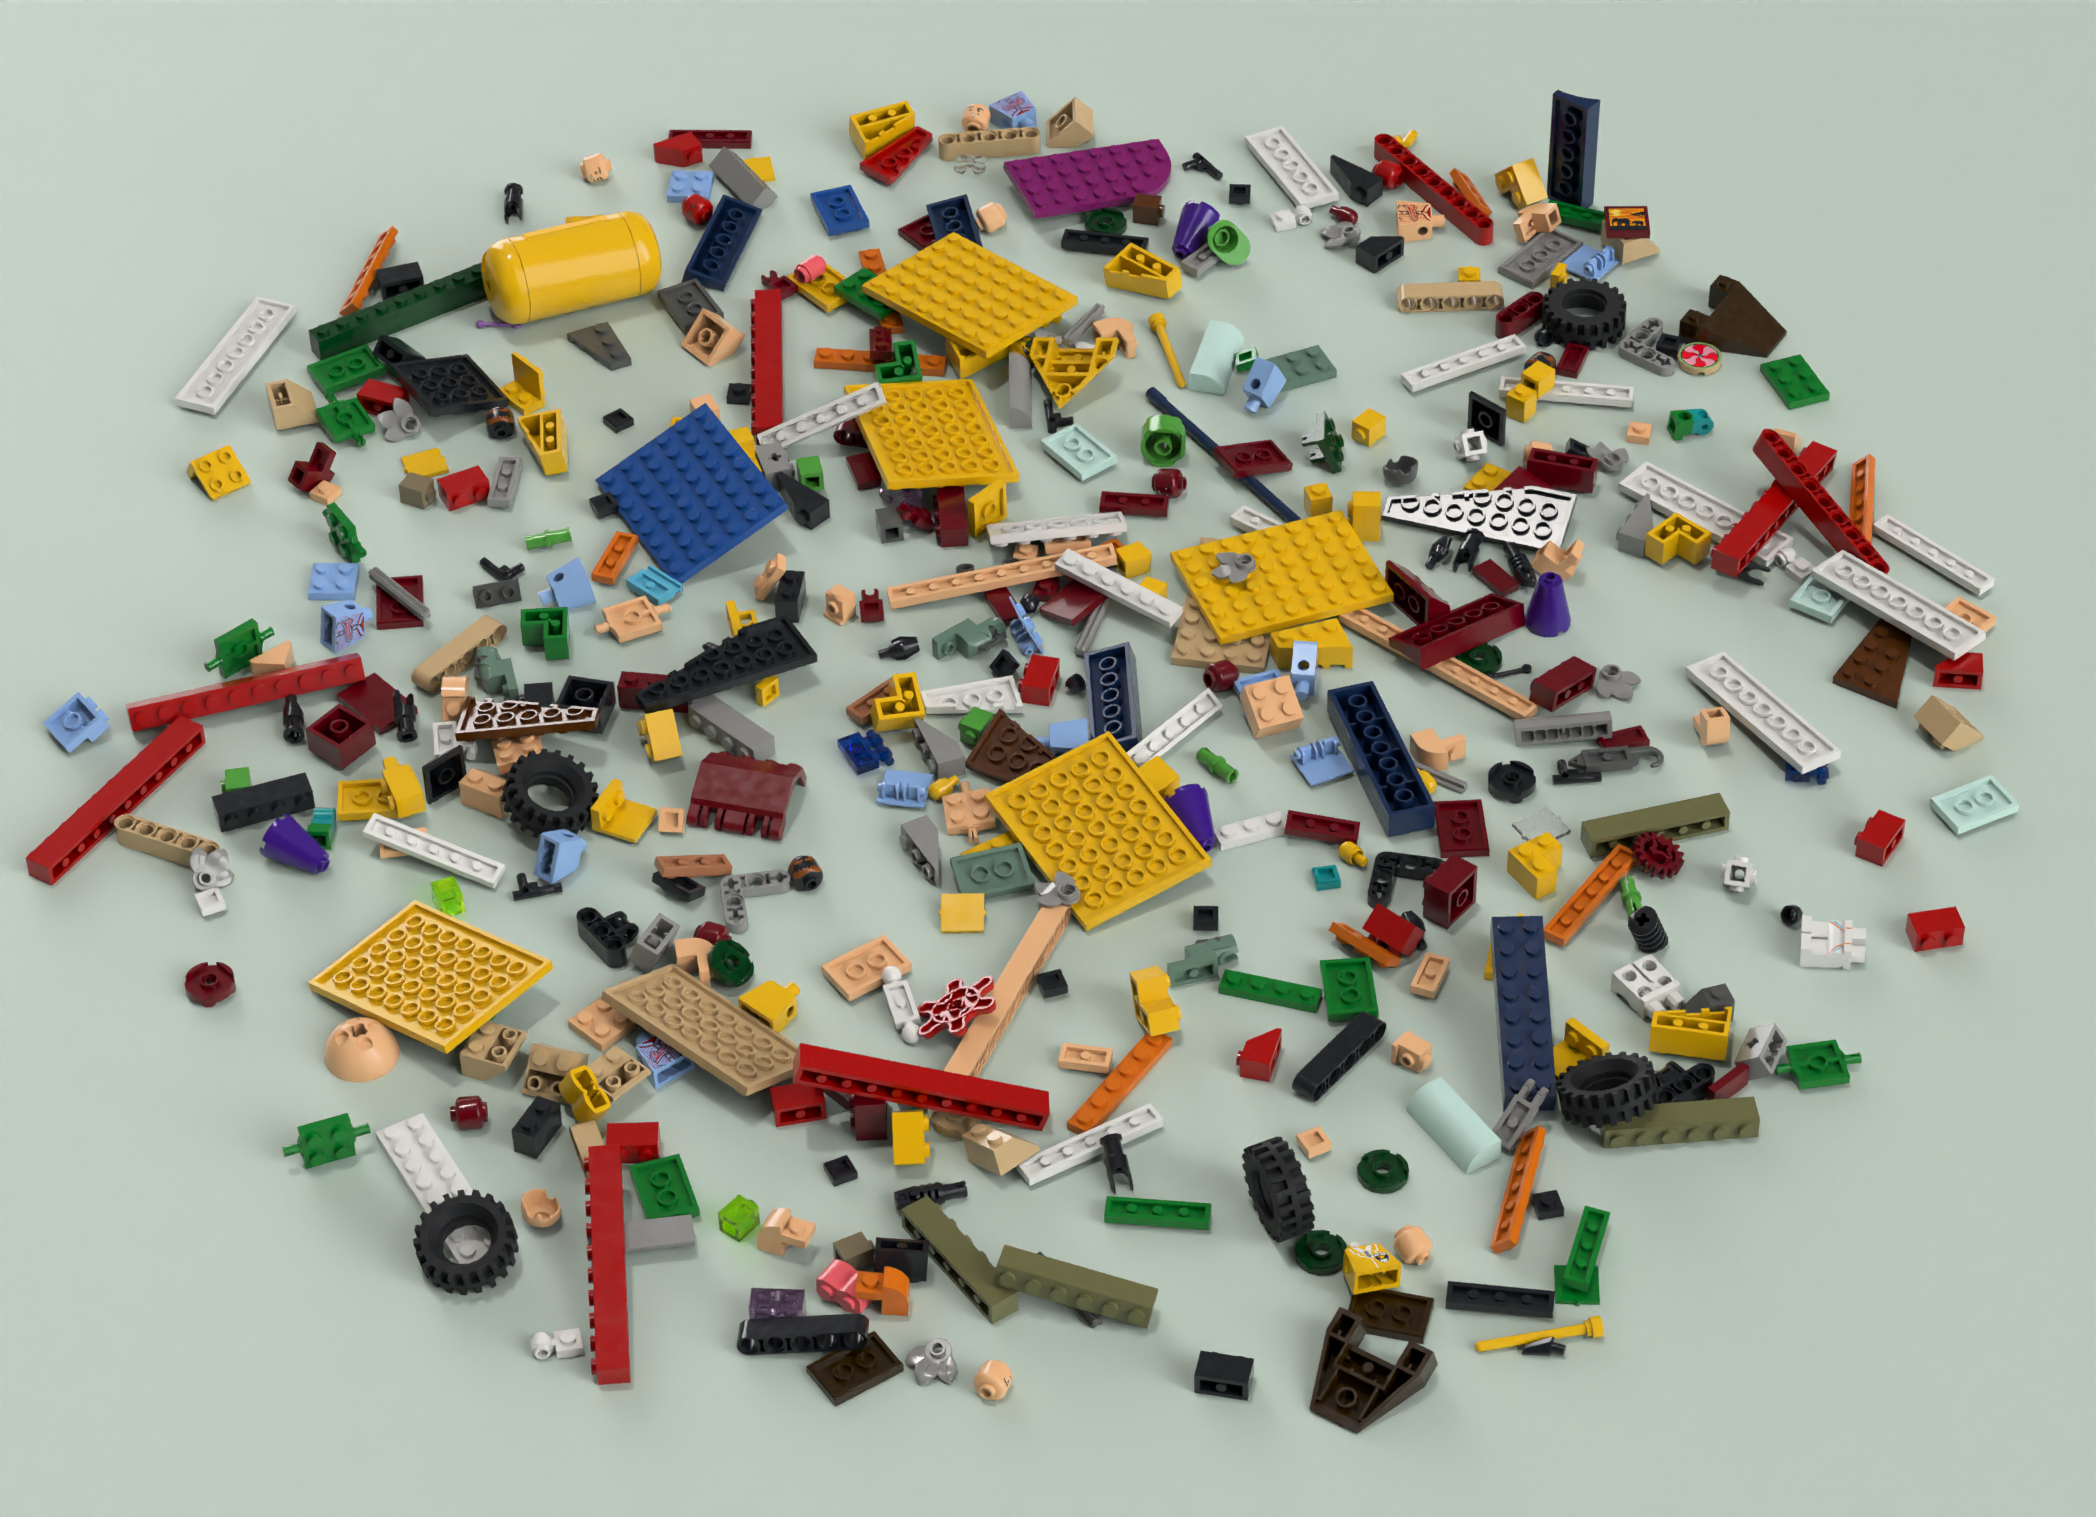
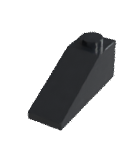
(1355, 181)
(804, 503)

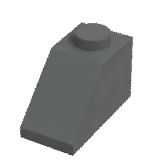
(1713, 997)

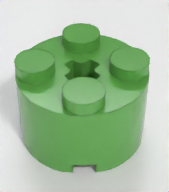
(1163, 440)

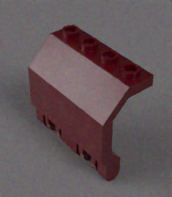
(743, 793)

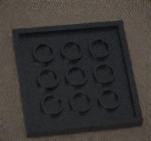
(448, 385)

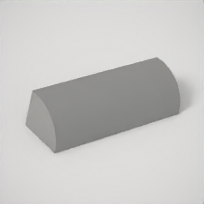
(742, 179)
(1020, 391)
(1562, 728)
(658, 1233)

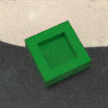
(1245, 359)

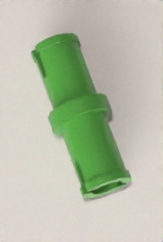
(548, 538)
(1217, 765)
(1630, 896)

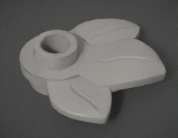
(1341, 234)
(396, 420)
(1609, 459)
(1234, 566)
(1616, 682)
(212, 866)
(1058, 892)
(932, 1364)

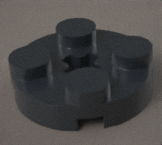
(1501, 775)

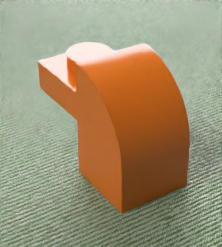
(889, 1287)

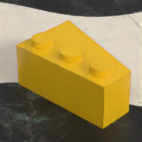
(880, 127)
(1142, 273)
(967, 362)
(547, 439)
(1332, 641)
(1691, 1033)

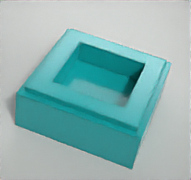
(1326, 877)

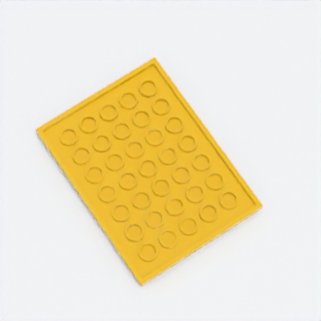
(970, 295)
(934, 436)
(1300, 576)
(1100, 825)
(430, 976)

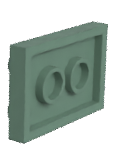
(1304, 367)
(993, 871)

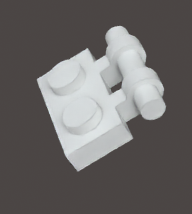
(445, 740)

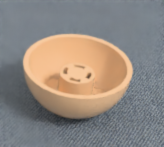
(361, 1050)

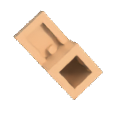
(1536, 218)
(1119, 329)
(1554, 559)
(454, 694)
(1713, 726)
(1436, 753)
(692, 957)
(783, 1230)

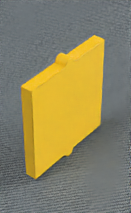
(762, 167)
(425, 463)
(962, 913)

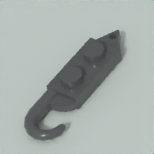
(1614, 758)

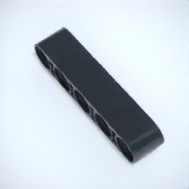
(1339, 1056)
(803, 1334)

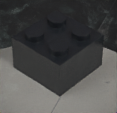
(589, 693)

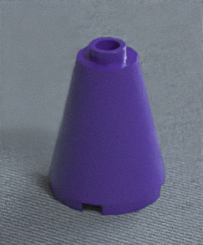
(1193, 228)
(1548, 607)
(1194, 811)
(292, 845)

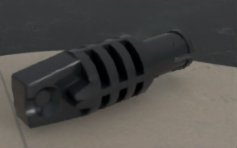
(1520, 565)
(936, 1192)

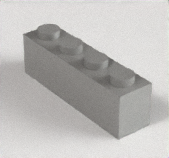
(730, 728)

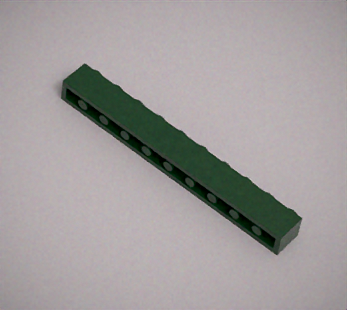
(398, 313)

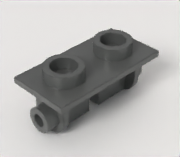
(496, 593)

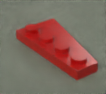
(896, 157)

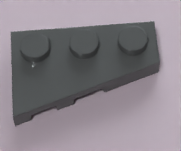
(603, 344)

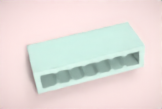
(1215, 358)
(1454, 1126)

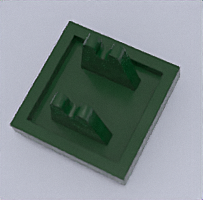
(1328, 441)

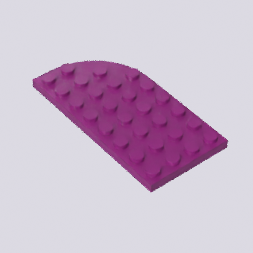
(1090, 177)

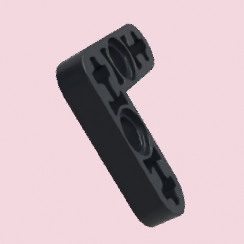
(1391, 870)

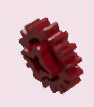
(1657, 855)

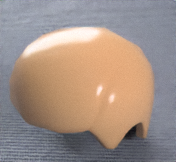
(539, 1209)

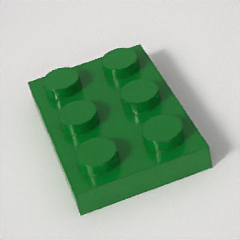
(851, 291)
(346, 369)
(1794, 382)
(1348, 988)
(664, 1188)

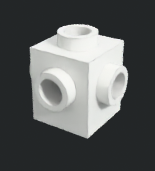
(1475, 439)
(1729, 869)

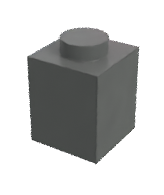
(889, 524)

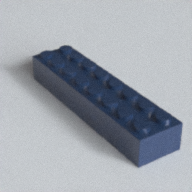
(1381, 759)
(1522, 1007)

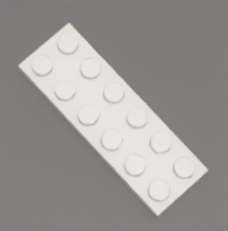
(1291, 167)
(1061, 527)

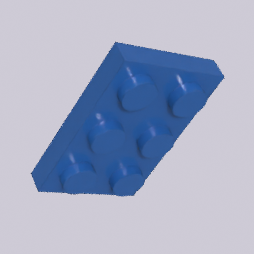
(839, 210)

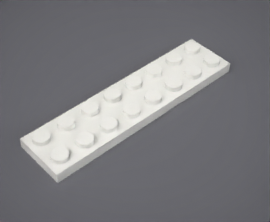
(235, 355)
(1674, 495)
(1898, 605)
(1763, 712)
(429, 1175)

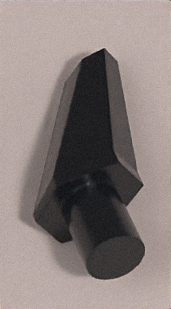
(1544, 1348)

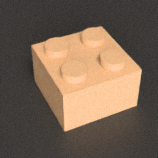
(1271, 707)

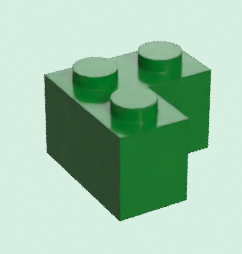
(904, 365)
(549, 628)

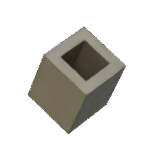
(417, 490)
(855, 1251)

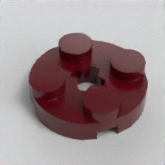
(212, 993)

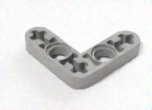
(1634, 349)
(742, 890)

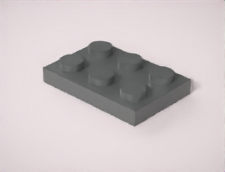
(686, 301)

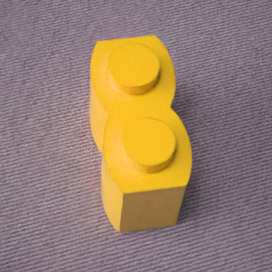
(583, 1094)

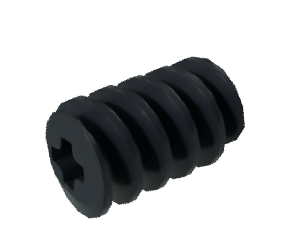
(1647, 930)

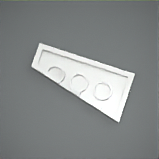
(983, 694)

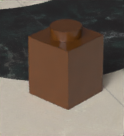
(1148, 209)

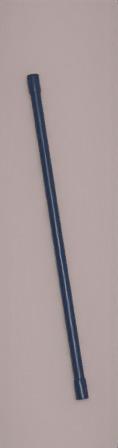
(1161, 402)

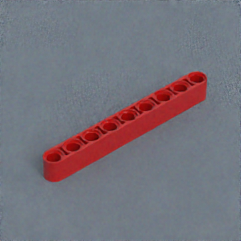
(1436, 191)
(1814, 499)

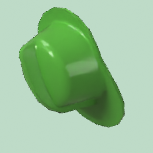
(1228, 242)

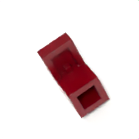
(309, 474)

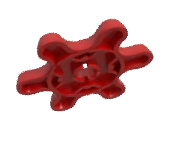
(946, 1013)

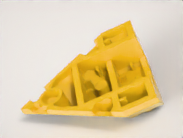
(1070, 369)

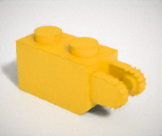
(402, 788)

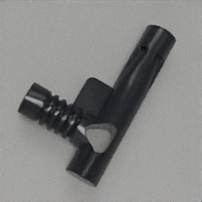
(1202, 164)
(1054, 419)
(504, 572)
(1570, 776)
(532, 890)

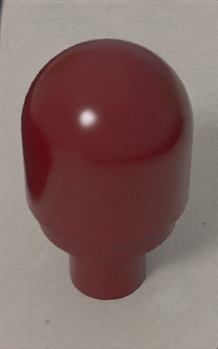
(1344, 214)

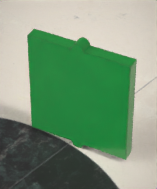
(1569, 1295)

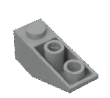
(1633, 534)
(941, 751)
(922, 842)

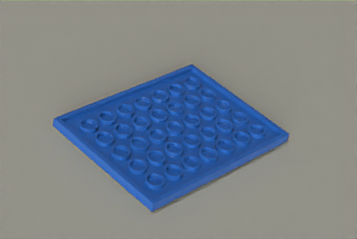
(692, 494)

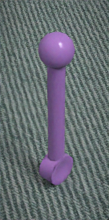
(480, 324)

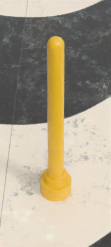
(1158, 324)
(1591, 1327)

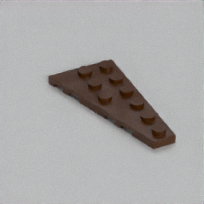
(1877, 664)
(520, 718)
(1006, 751)

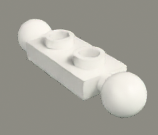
(901, 1004)

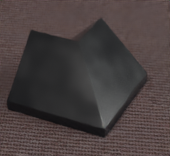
(1487, 417)
(444, 774)

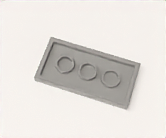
(1539, 258)

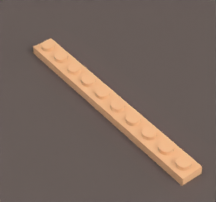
(990, 578)
(1449, 670)

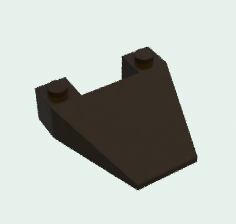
(1736, 324)
(1359, 1387)

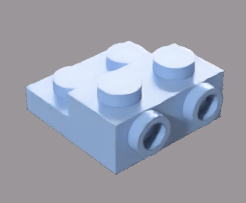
(77, 722)

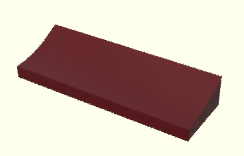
(1459, 630)

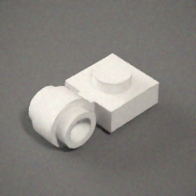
(1285, 220)
(1798, 569)
(564, 1342)

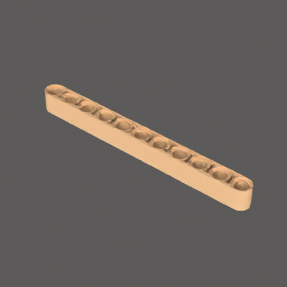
(1010, 990)

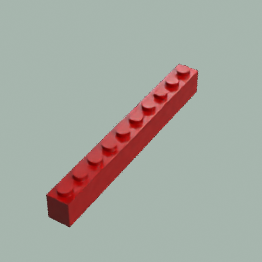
(766, 361)
(1767, 516)
(245, 691)
(115, 798)
(920, 1087)
(608, 1264)

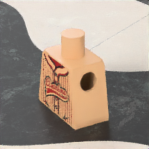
(1416, 220)

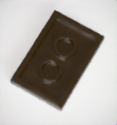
(1394, 1314)
(852, 1372)

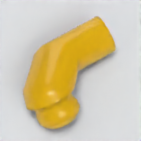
(1408, 140)

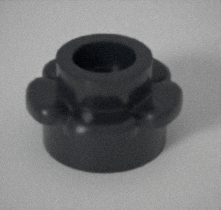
(1544, 336)

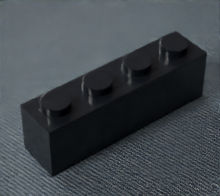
(263, 802)

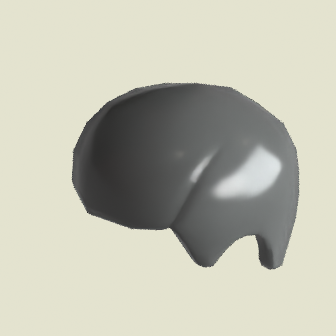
(1402, 471)

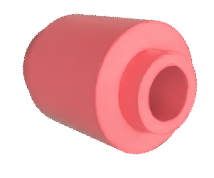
(810, 269)

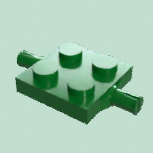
(345, 420)
(343, 533)
(238, 647)
(1818, 1064)
(326, 1140)

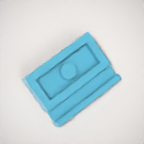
(654, 585)

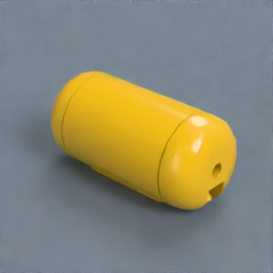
(571, 267)

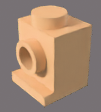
(840, 604)
(1412, 1052)

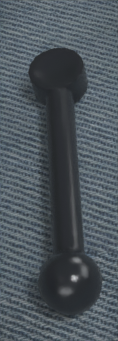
(1526, 668)

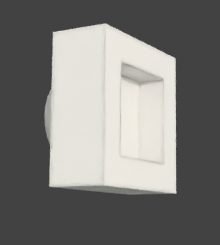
(210, 901)

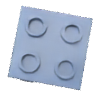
(1590, 262)
(1023, 631)
(1321, 761)
(904, 788)

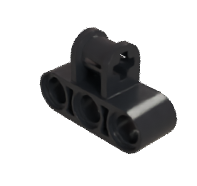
(606, 935)
(1682, 1085)

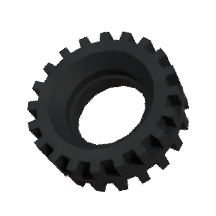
(1584, 330)
(556, 772)
(1607, 1089)
(1278, 1189)
(454, 1214)

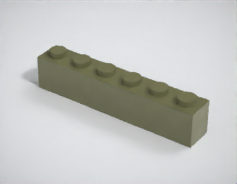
(1674, 820)
(1686, 1123)
(959, 1258)
(1075, 1286)

